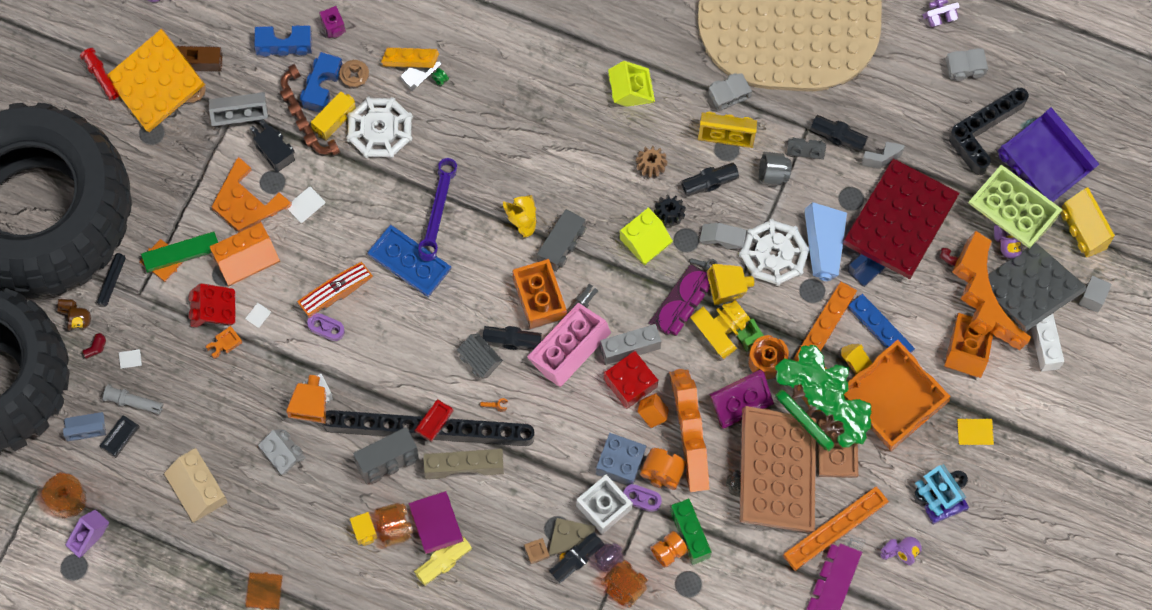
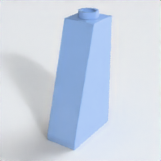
(825, 239)

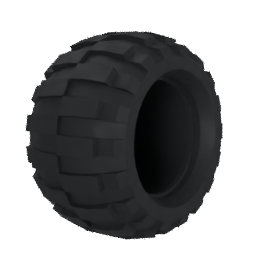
(43, 373)

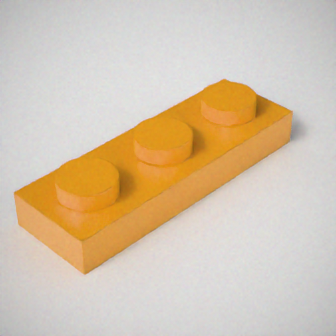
(410, 57)

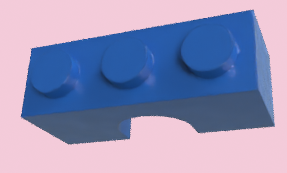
(297, 43)
(325, 68)

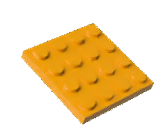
(155, 80)

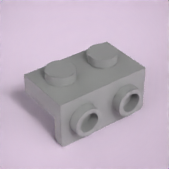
(281, 450)

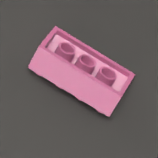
(569, 344)

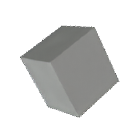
(1095, 294)

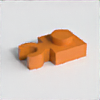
(226, 341)

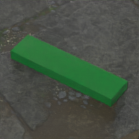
(179, 252)

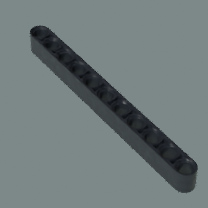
(455, 435)

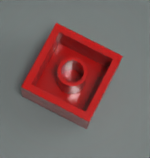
(630, 379)

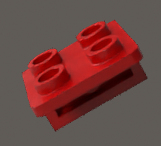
(212, 305)

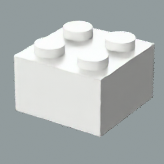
(604, 504)

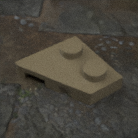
(567, 535)

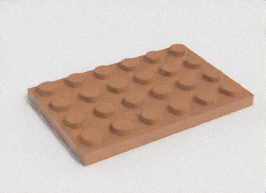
(777, 471)

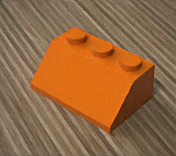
(244, 254)

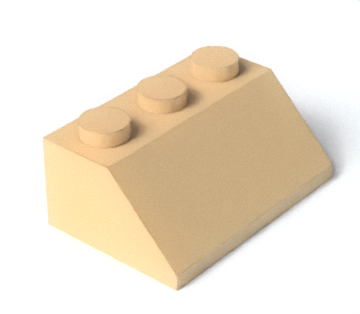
(195, 485)

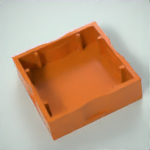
(899, 394)

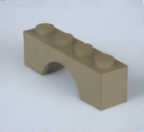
(478, 461)

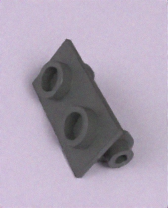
(810, 149)

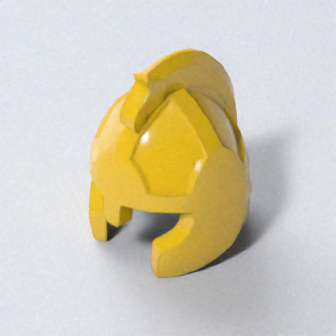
(522, 214)

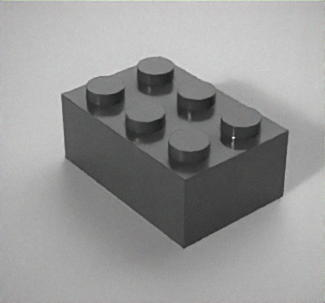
(386, 456)

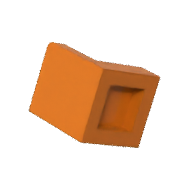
(653, 410)

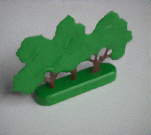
(824, 392)

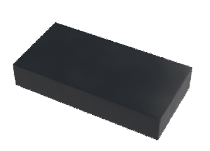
(119, 436)

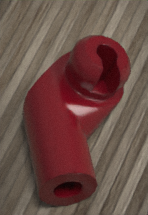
(945, 256)
(97, 346)

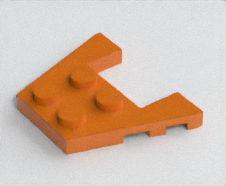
(241, 207)

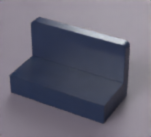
(865, 269)

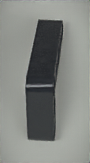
(983, 124)

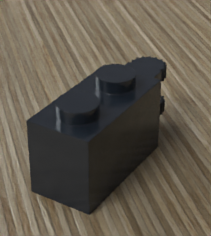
(272, 146)

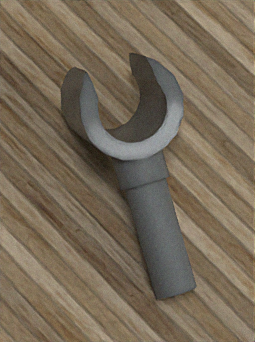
(703, 263)

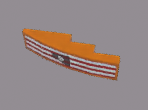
(334, 289)

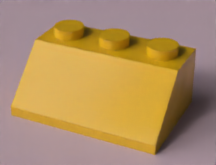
(727, 129)
(1087, 223)

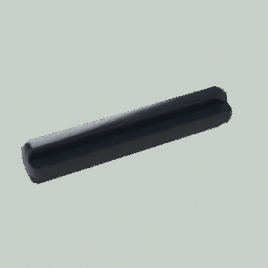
(111, 279)

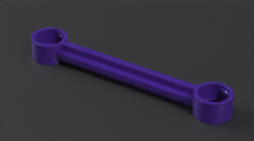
(437, 209)

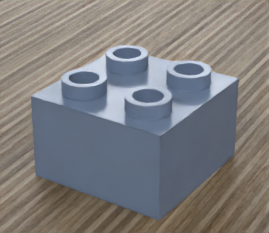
(621, 459)

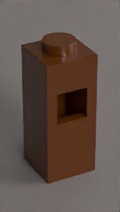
(203, 58)

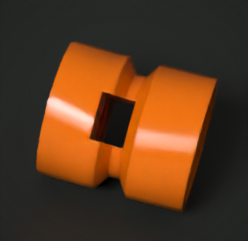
(670, 548)

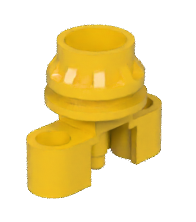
(717, 329)

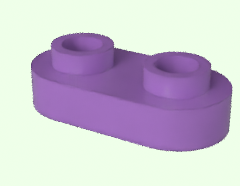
(326, 327)
(643, 496)

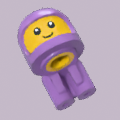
(1009, 245)
(905, 550)

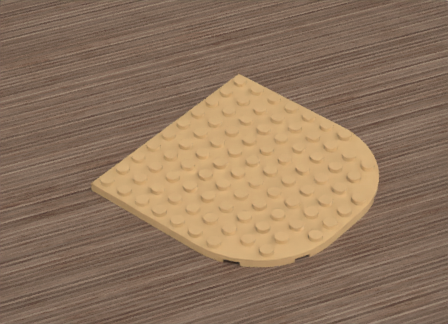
(791, 41)

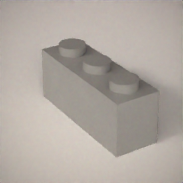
(238, 109)
(620, 346)

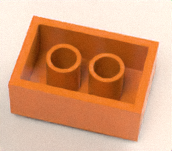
(539, 293)

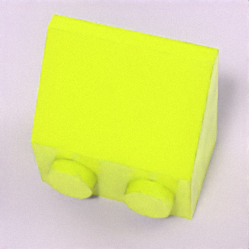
(631, 84)
(645, 236)

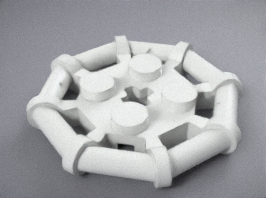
(379, 137)
(778, 242)

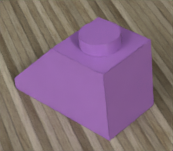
(87, 533)

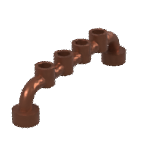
(302, 122)

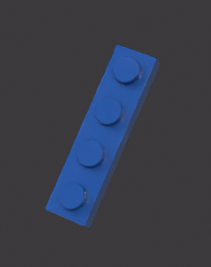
(877, 323)

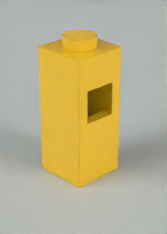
(333, 115)

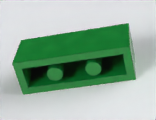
(690, 531)

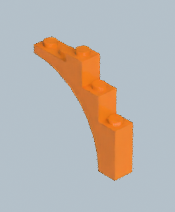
(979, 294)
(691, 430)

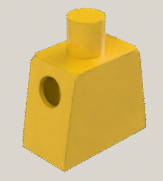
(728, 282)

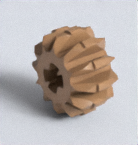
(654, 156)

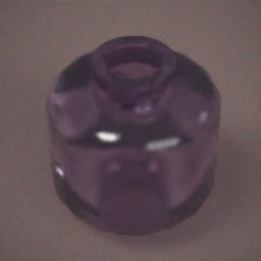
(608, 556)

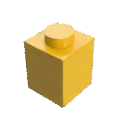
(363, 529)

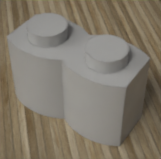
(966, 64)
(729, 91)

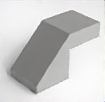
(890, 152)
(726, 235)

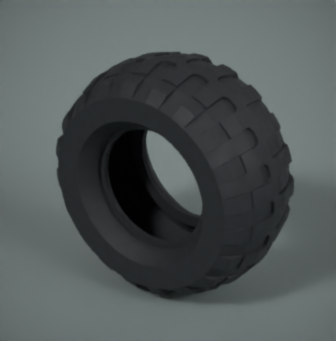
(99, 210)

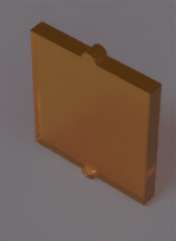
(264, 591)

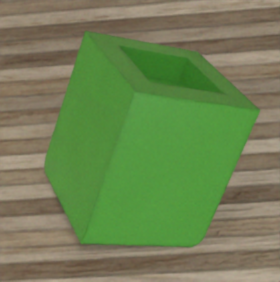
(749, 335)

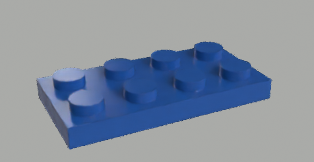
(401, 257)

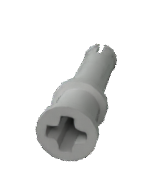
(124, 397)

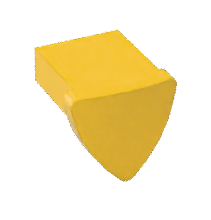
(856, 357)

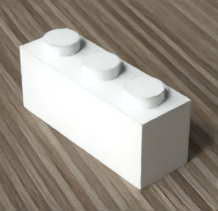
(1047, 344)

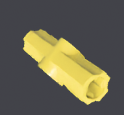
(442, 561)

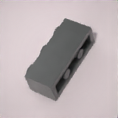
(562, 239)

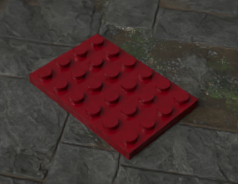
(901, 218)

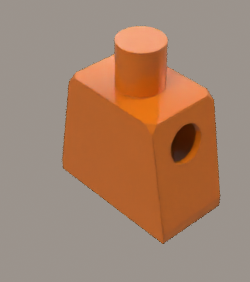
(308, 401)

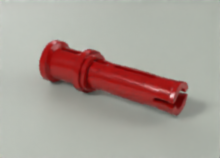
(95, 67)

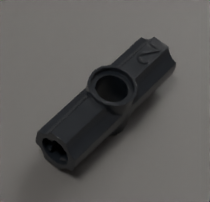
(839, 133)
(710, 179)
(511, 337)
(576, 557)

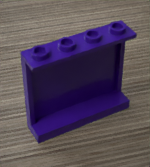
(1048, 156)

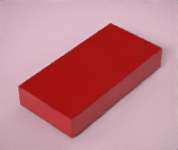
(434, 420)

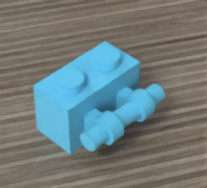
(944, 487)

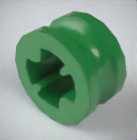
(439, 76)

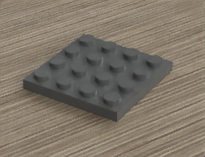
(1033, 286)

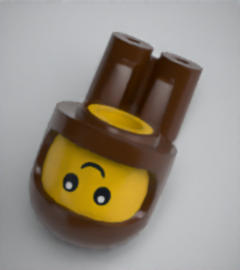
(77, 316)

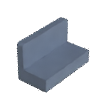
(84, 426)

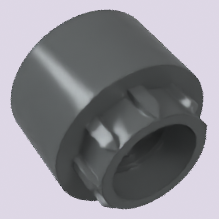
(774, 168)

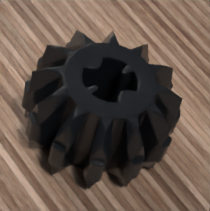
(676, 213)

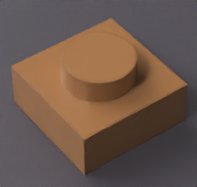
(536, 551)

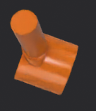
(495, 404)

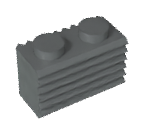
(479, 355)

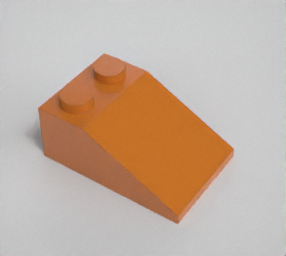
(967, 348)

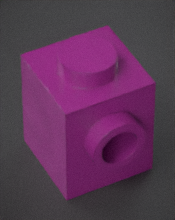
(332, 22)

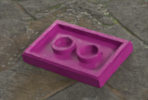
(748, 391)
(436, 522)

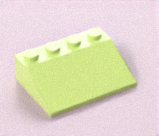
(1015, 206)

